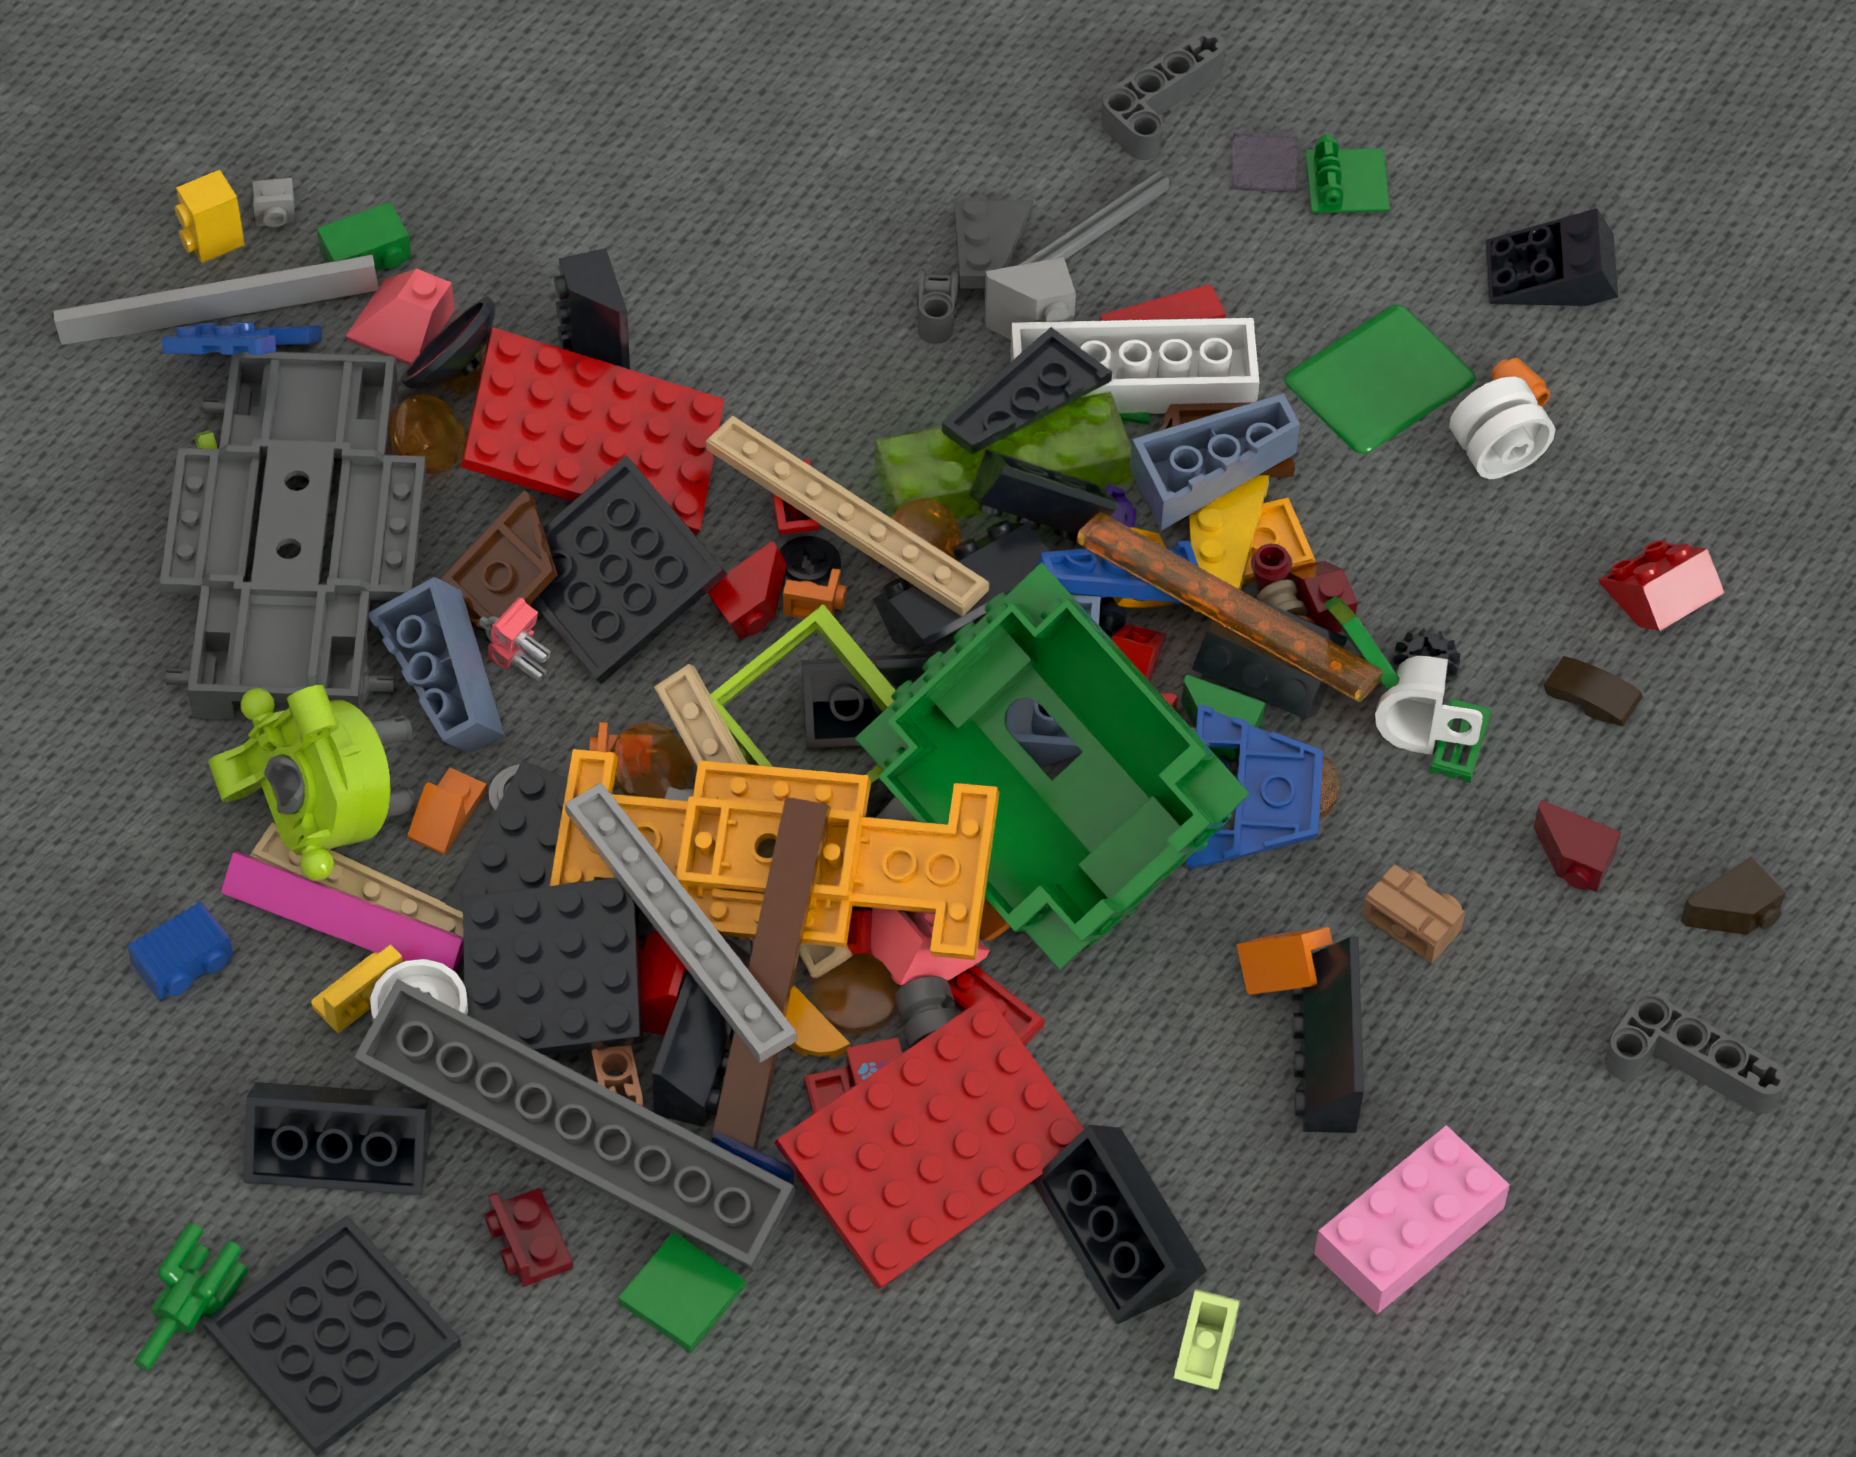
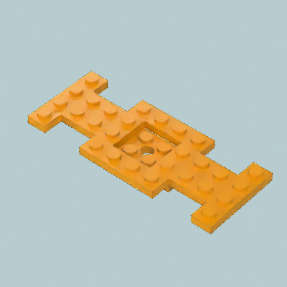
(862, 862)

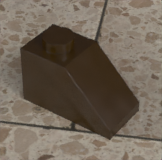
(1736, 901)

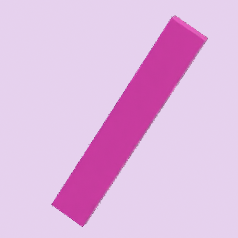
(338, 912)

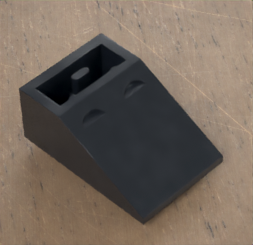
(1554, 263)

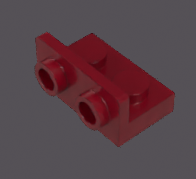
(529, 1235)

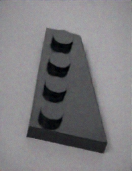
(1027, 389)

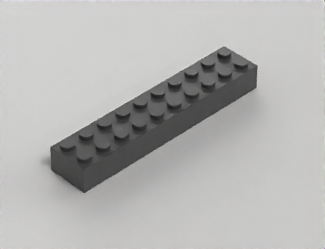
(575, 1125)

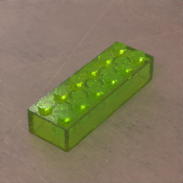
(1077, 440)

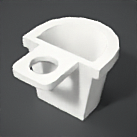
(1413, 710)

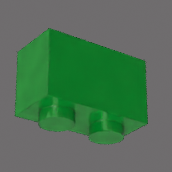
(364, 234)

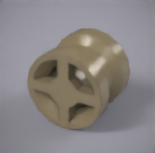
(1283, 595)

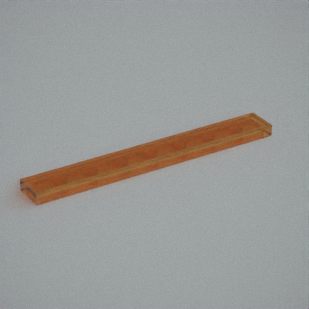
(1230, 606)

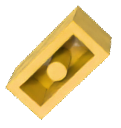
(209, 217)

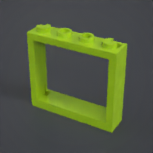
(839, 642)

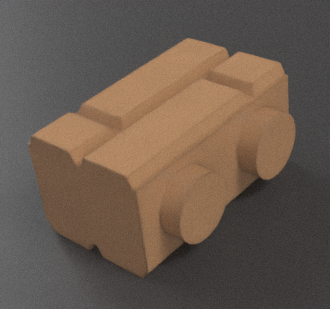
(1414, 912)

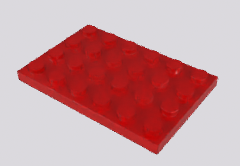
(569, 418)
(930, 1141)

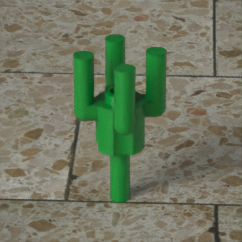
(190, 1291)

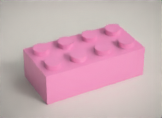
(1411, 1219)

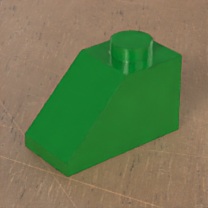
(1223, 701)

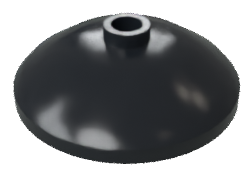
(454, 348)

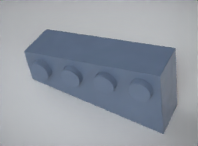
(1211, 456)
(442, 661)

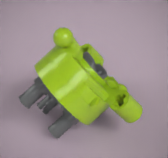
(318, 771)

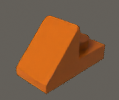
(445, 810)

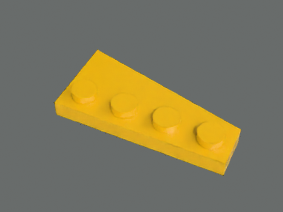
(1226, 529)

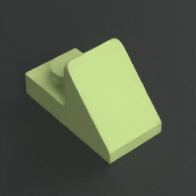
(1207, 1339)

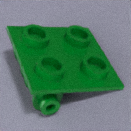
(1346, 178)

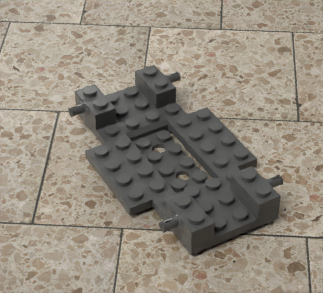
(284, 624)

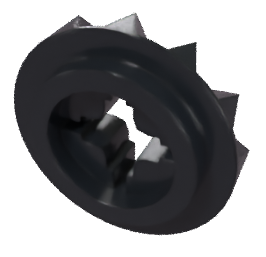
(818, 552)
(1436, 644)

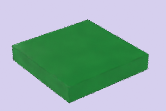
(1361, 640)
(682, 1292)

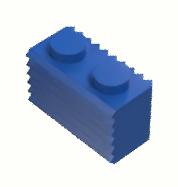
(180, 951)

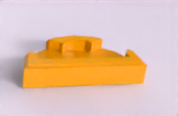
(814, 1032)

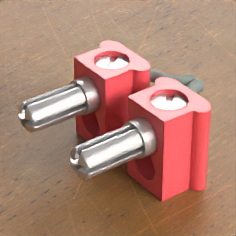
(512, 636)

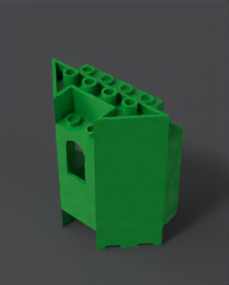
(1113, 823)

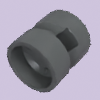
(925, 1007)

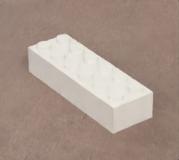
(1162, 359)

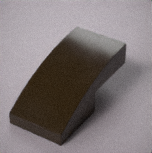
(1600, 692)

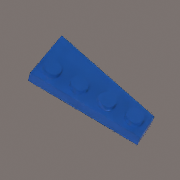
(1093, 575)

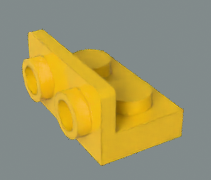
(351, 994)

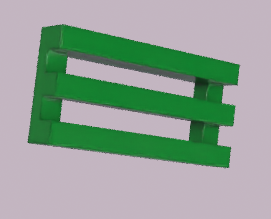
(1452, 768)

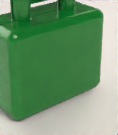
(1379, 379)

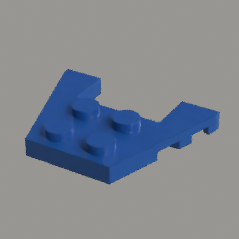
(237, 338)
(1282, 786)

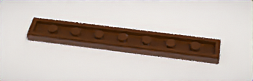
(774, 960)

